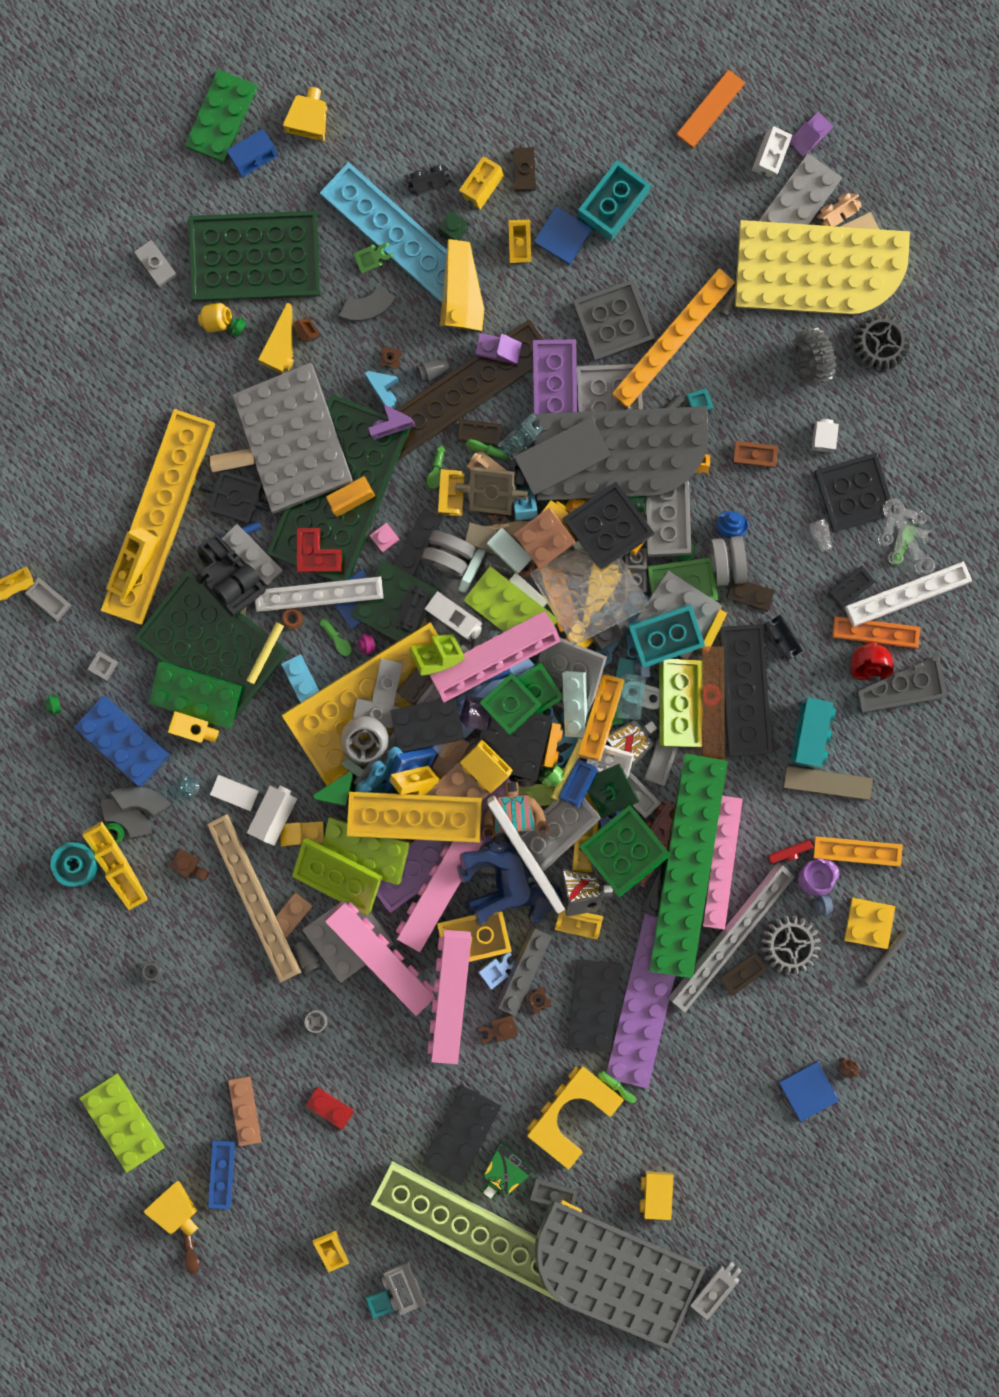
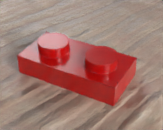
(330, 1108)

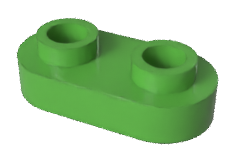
(551, 776)

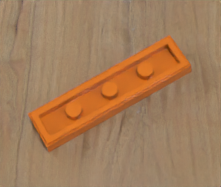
(710, 109)
(877, 632)

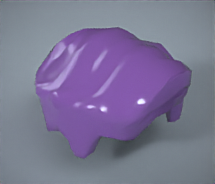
(818, 877)

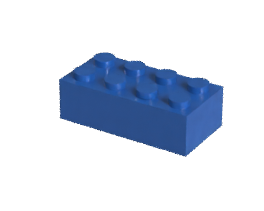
(122, 741)

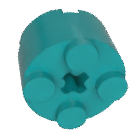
(63, 869)

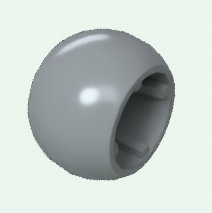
(361, 725)

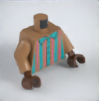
(521, 810)

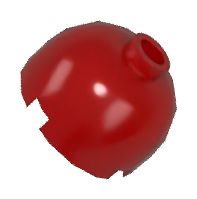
(871, 660)

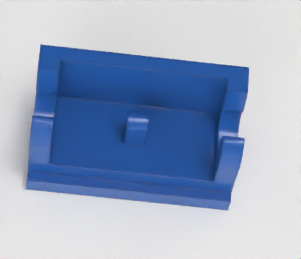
(252, 153)

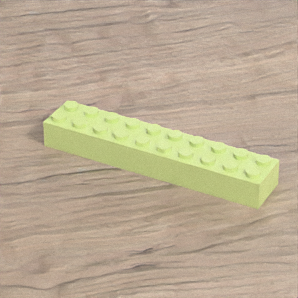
(460, 1224)

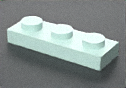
(575, 703)

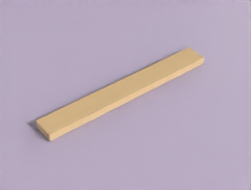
(254, 898)

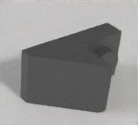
(611, 635)

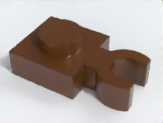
(503, 1029)

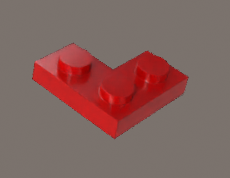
(310, 556)

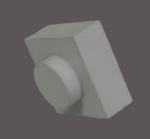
(103, 665)

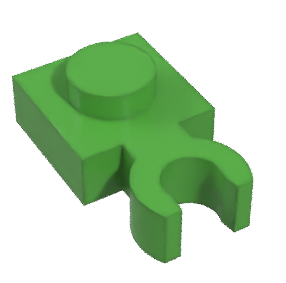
(371, 258)

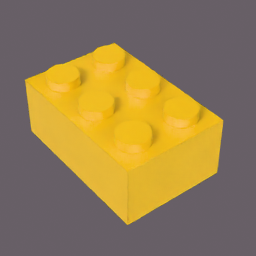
(486, 940)

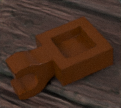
(187, 864)

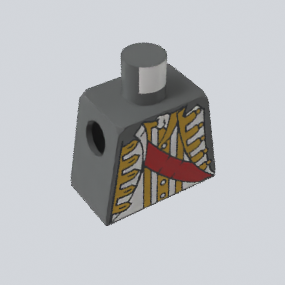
(633, 739)
(582, 892)

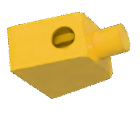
(307, 116)
(181, 725)
(173, 1210)

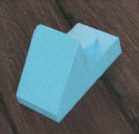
(380, 384)
(525, 508)

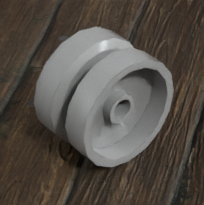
(448, 553)
(726, 561)

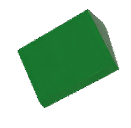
(337, 792)

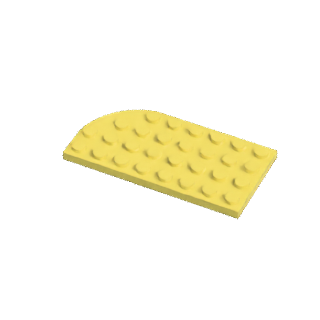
(818, 267)

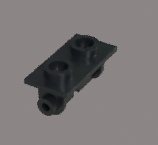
(435, 176)
(412, 608)
(783, 637)

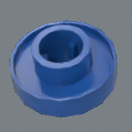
(732, 524)

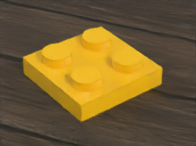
(869, 923)

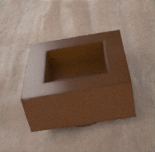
(306, 330)

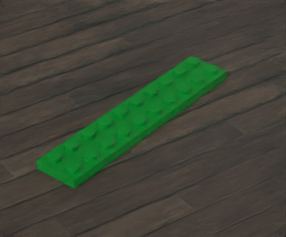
(688, 866)

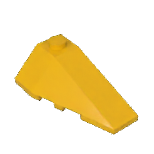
(461, 296)

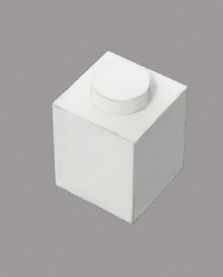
(825, 436)

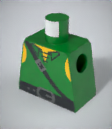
(505, 1172)

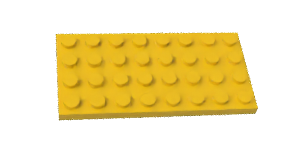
(321, 717)

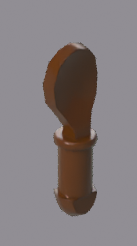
(191, 1259)

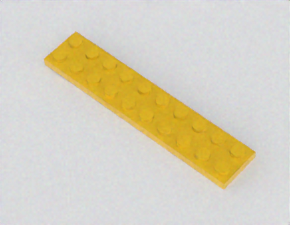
(163, 507)

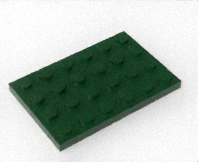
(254, 256)
(201, 636)

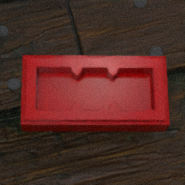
(790, 853)

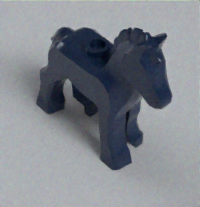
(511, 883)

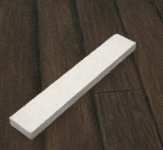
(320, 594)
(908, 594)
(525, 854)

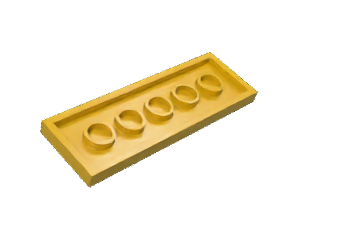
(414, 817)

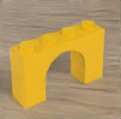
(581, 1085)

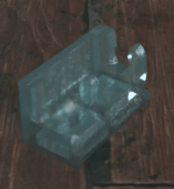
(520, 437)
(631, 697)

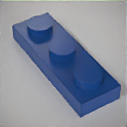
(221, 1174)

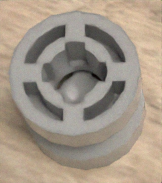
(313, 1019)

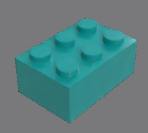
(613, 201)
(666, 635)
(812, 733)

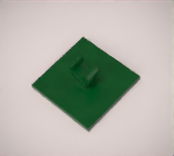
(611, 791)

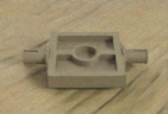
(491, 491)

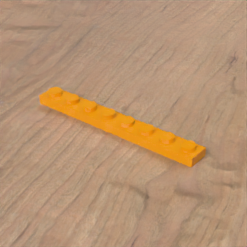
(673, 338)

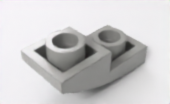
(637, 566)

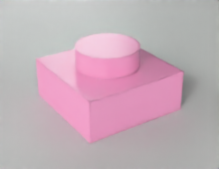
(384, 537)

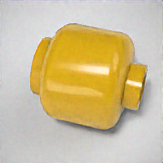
(215, 317)

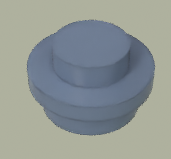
(823, 905)

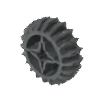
(889, 345)
(814, 356)

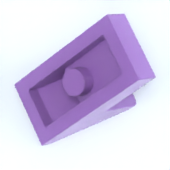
(810, 134)
(498, 348)
(396, 423)

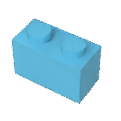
(300, 677)

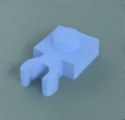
(494, 971)

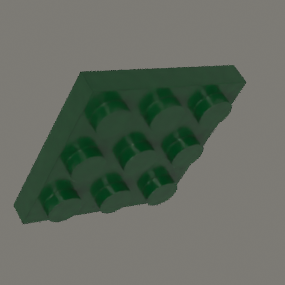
(383, 613)

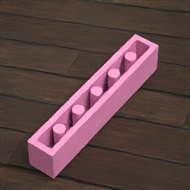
(496, 656)
(722, 864)
(434, 895)
(379, 957)
(450, 996)

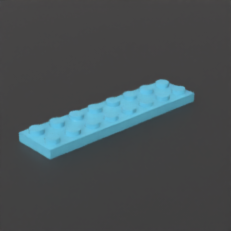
(386, 222)

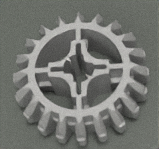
(790, 935)

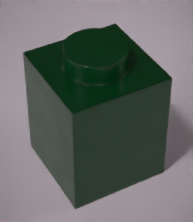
(453, 227)

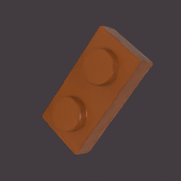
(755, 454)

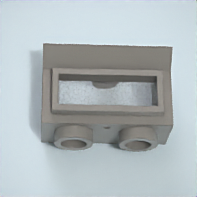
(403, 1288)

